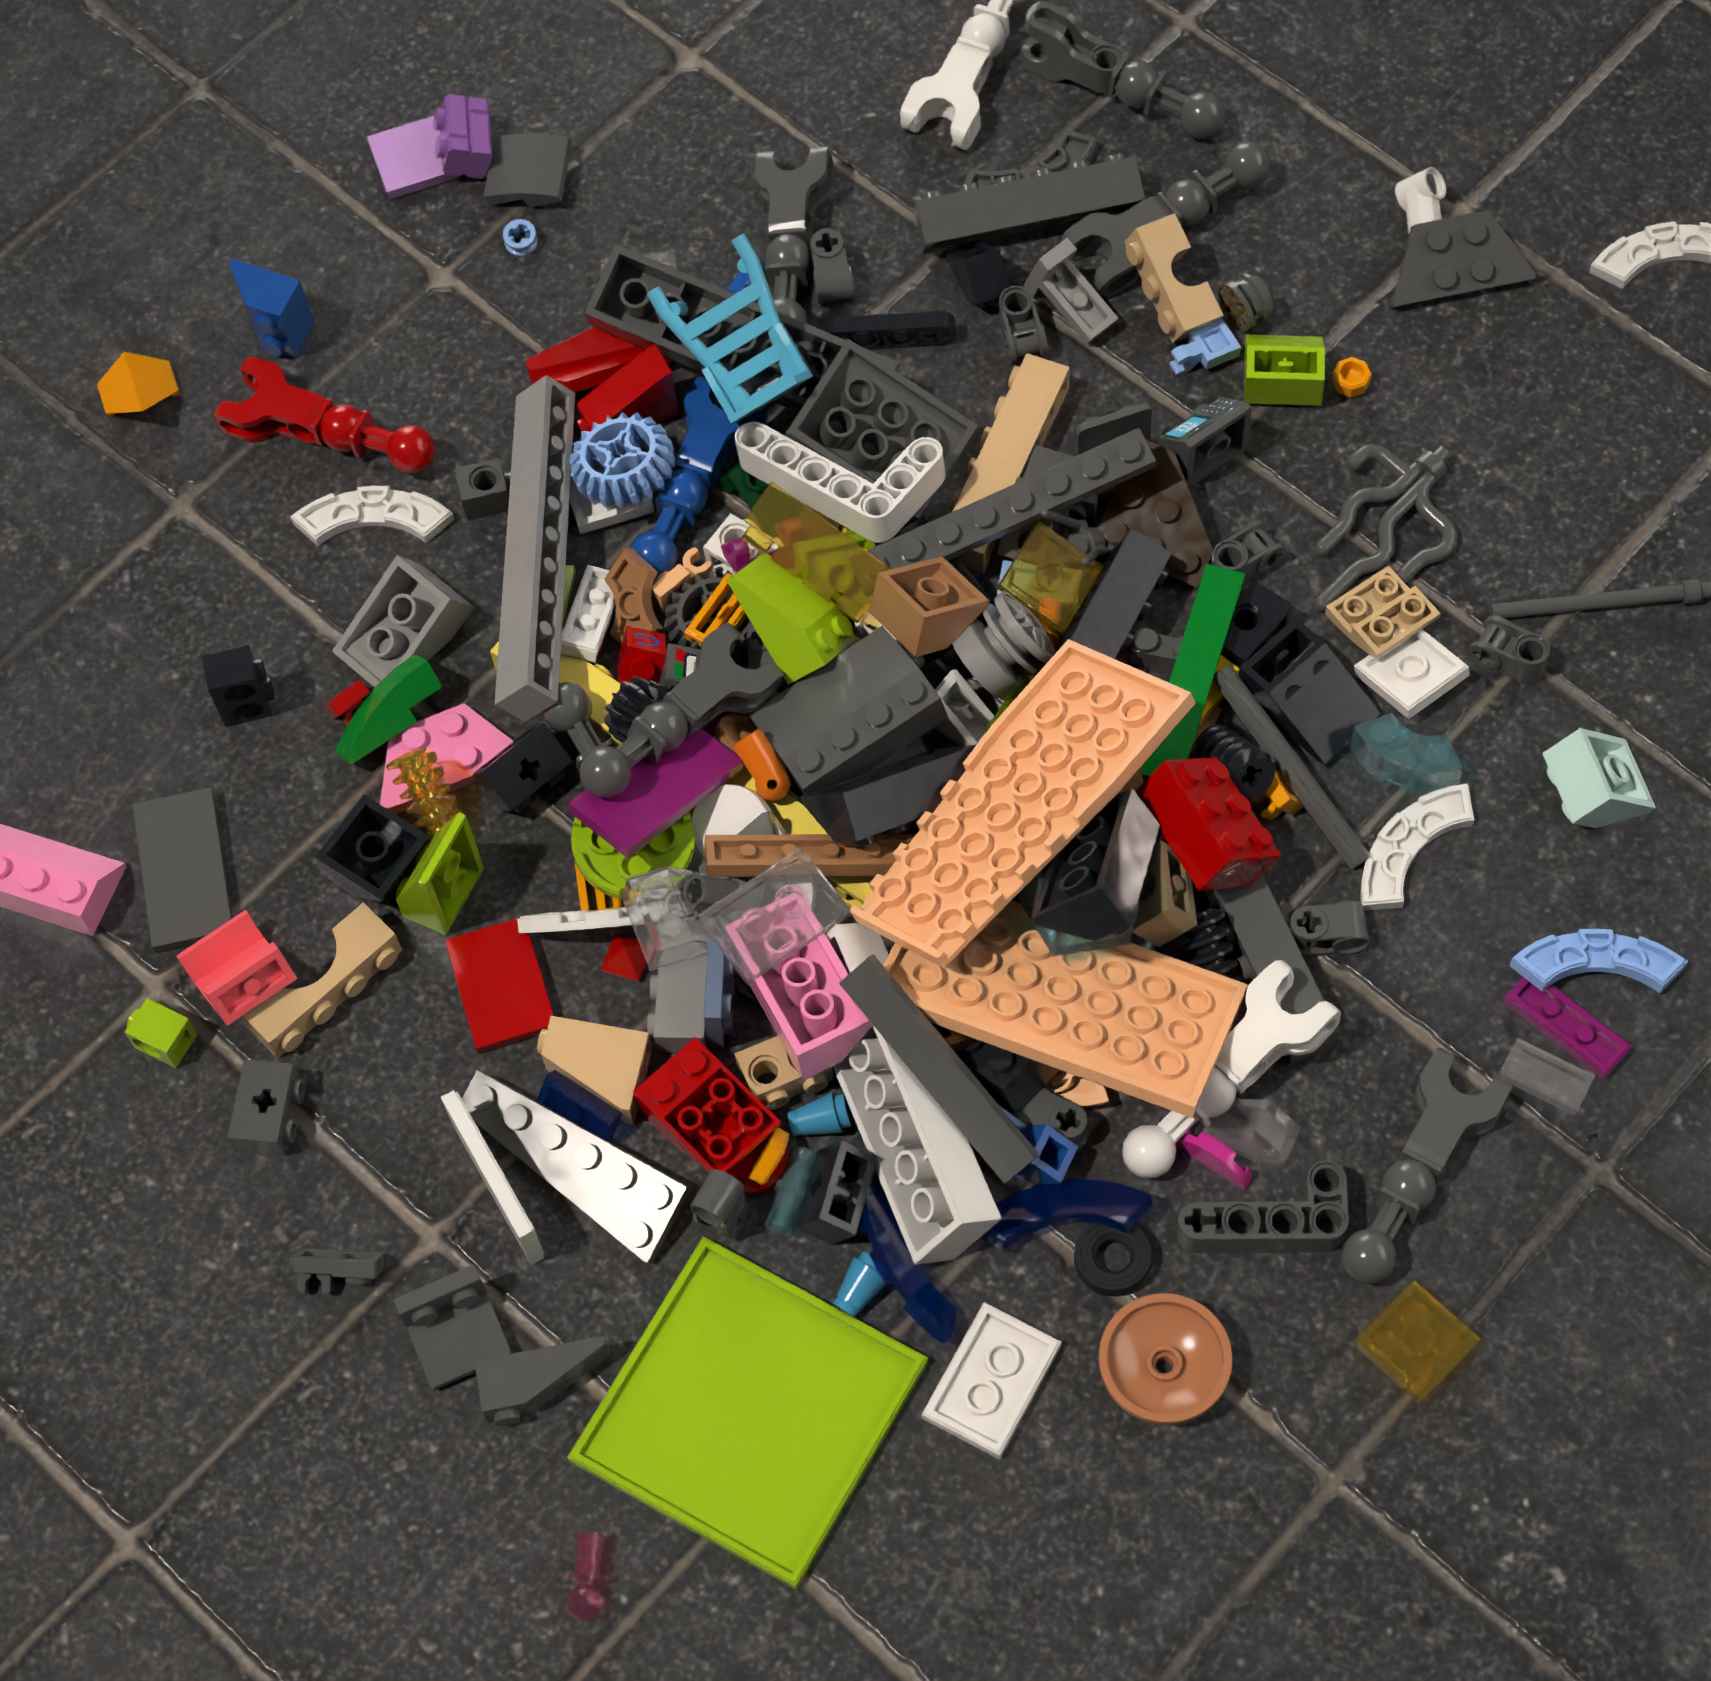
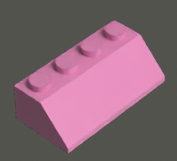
(55, 880)
(811, 1008)

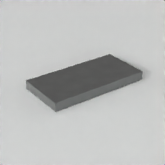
(182, 868)

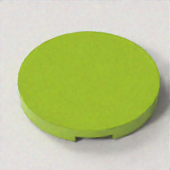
(609, 869)

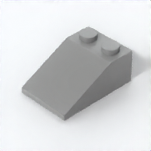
(401, 618)

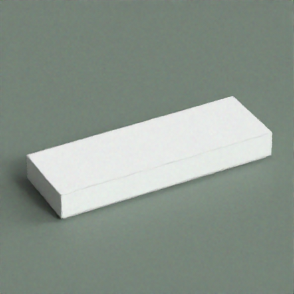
(588, 616)

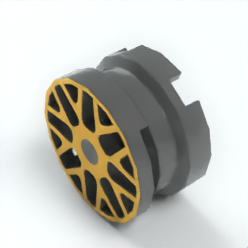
(1247, 300)

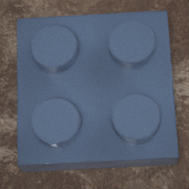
(718, 997)

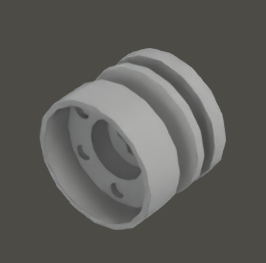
(1010, 639)

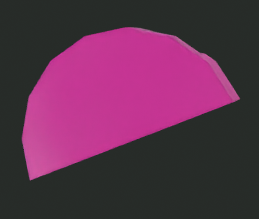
(1215, 1156)

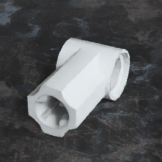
(1421, 195)

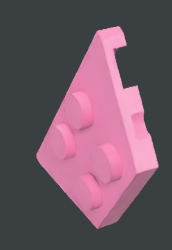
(461, 743)

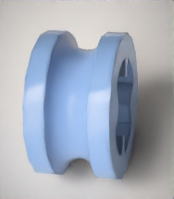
(513, 230)

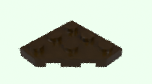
(1163, 511)

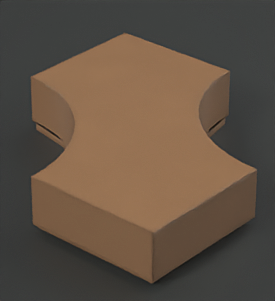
(631, 585)

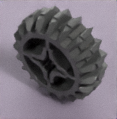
(688, 602)

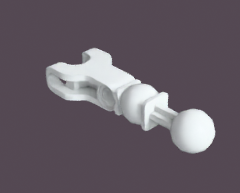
(956, 86)
(1246, 1055)

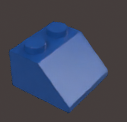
(274, 308)

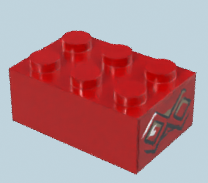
(1208, 823)

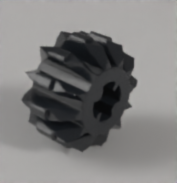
(629, 703)

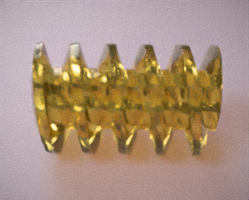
(425, 789)

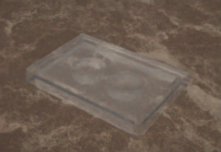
(774, 915)

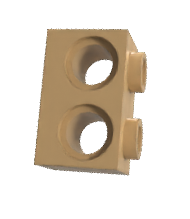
(773, 1058)

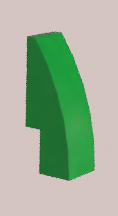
(387, 708)

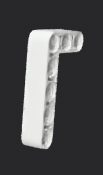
(866, 508)

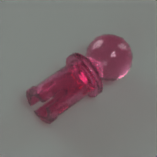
(584, 1600)

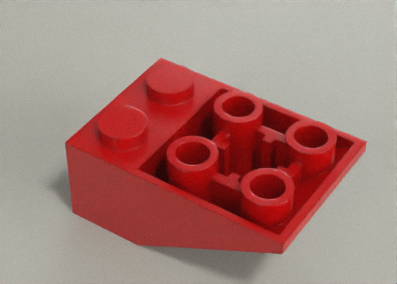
(704, 1109)

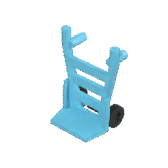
(793, 360)

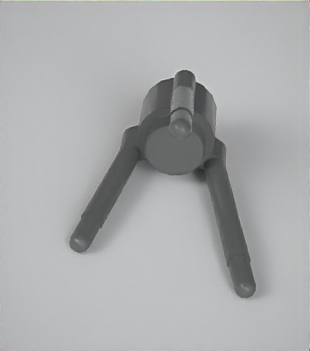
(1085, 538)

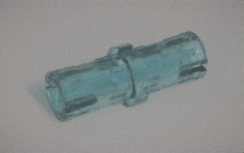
(791, 1191)

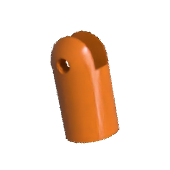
(763, 765)

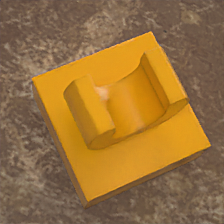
(1281, 798)

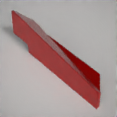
(583, 359)

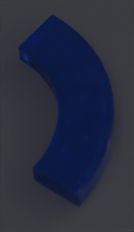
(1081, 1199)
(896, 1265)

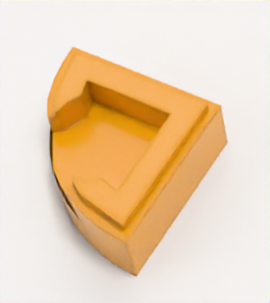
(770, 1156)

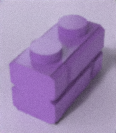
(463, 136)

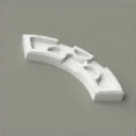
(1650, 247)
(372, 507)
(1405, 837)
(573, 920)

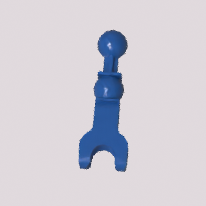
(696, 469)

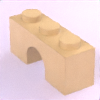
(1178, 306)

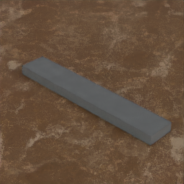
(938, 1068)

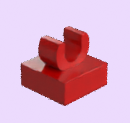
(347, 701)

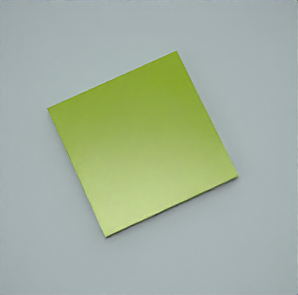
(748, 1411)

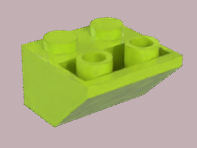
(1284, 370)

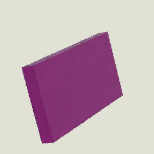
(658, 793)

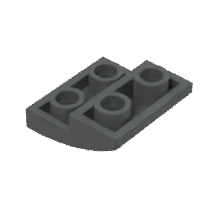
(527, 169)

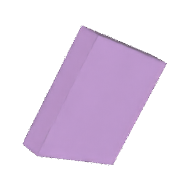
(408, 158)

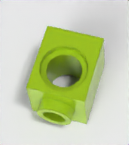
(160, 1032)

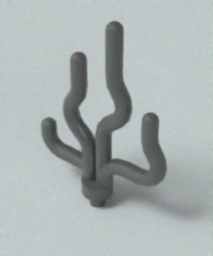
(1414, 486)

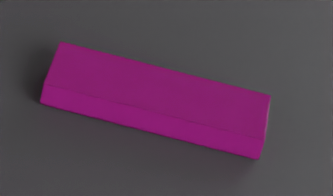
(1568, 1026)

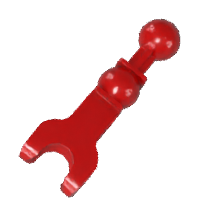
(314, 419)

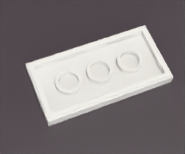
(493, 1177)

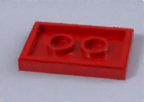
(500, 985)

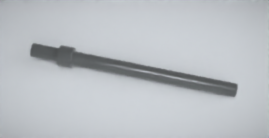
(1688, 591)

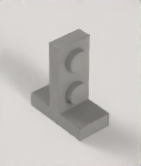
(1070, 292)

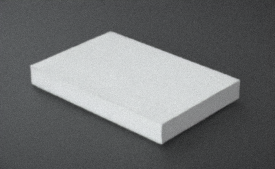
(991, 1380)

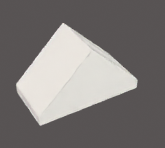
(965, 711)

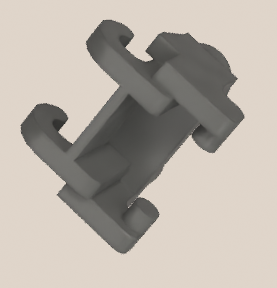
(1154, 651)

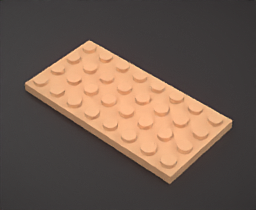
(1097, 1014)

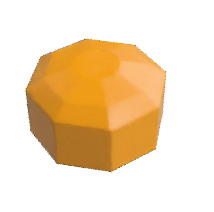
(1351, 377)

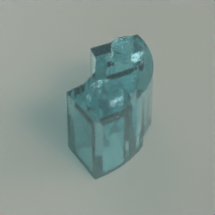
(1405, 757)

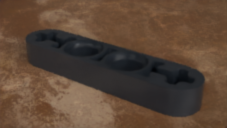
(920, 328)

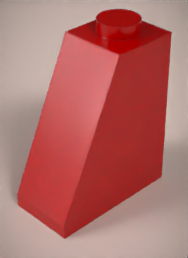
(640, 386)

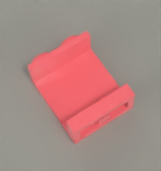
(236, 968)

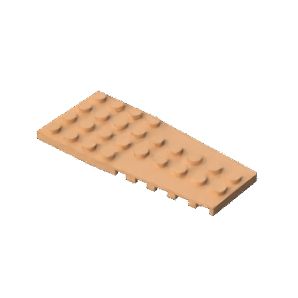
(1022, 798)

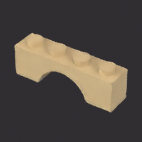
(362, 950)

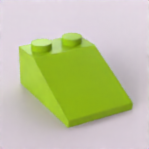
(790, 618)
(442, 877)

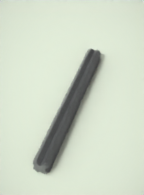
(1291, 767)

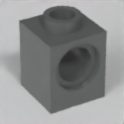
(473, 479)

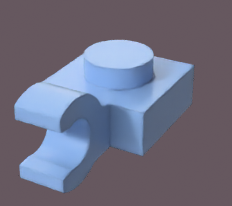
(1207, 345)

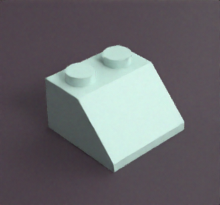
(1597, 779)

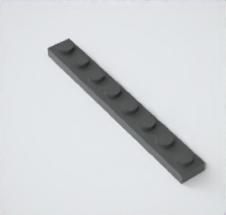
(1021, 502)

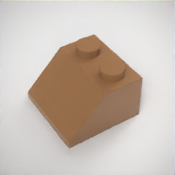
(926, 604)

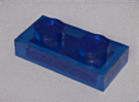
(579, 1105)

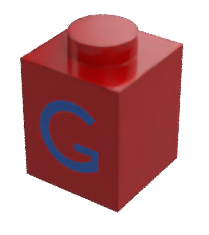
(641, 655)

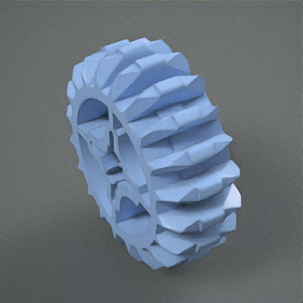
(617, 451)

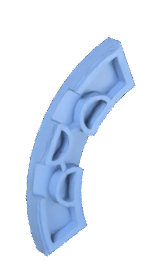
(1598, 951)

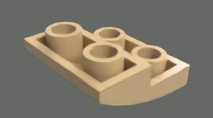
(1381, 612)

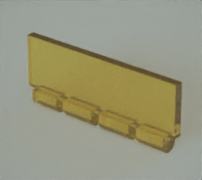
(814, 543)

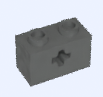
(258, 1088)

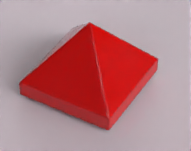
(625, 958)

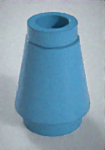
(822, 1116)
(859, 1285)

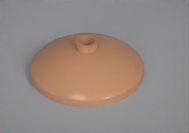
(1169, 1331)

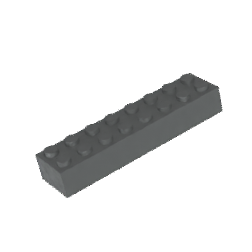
(625, 311)

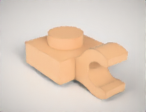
(672, 581)

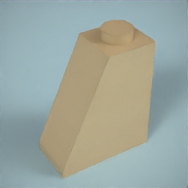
(598, 1058)

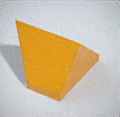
(136, 384)

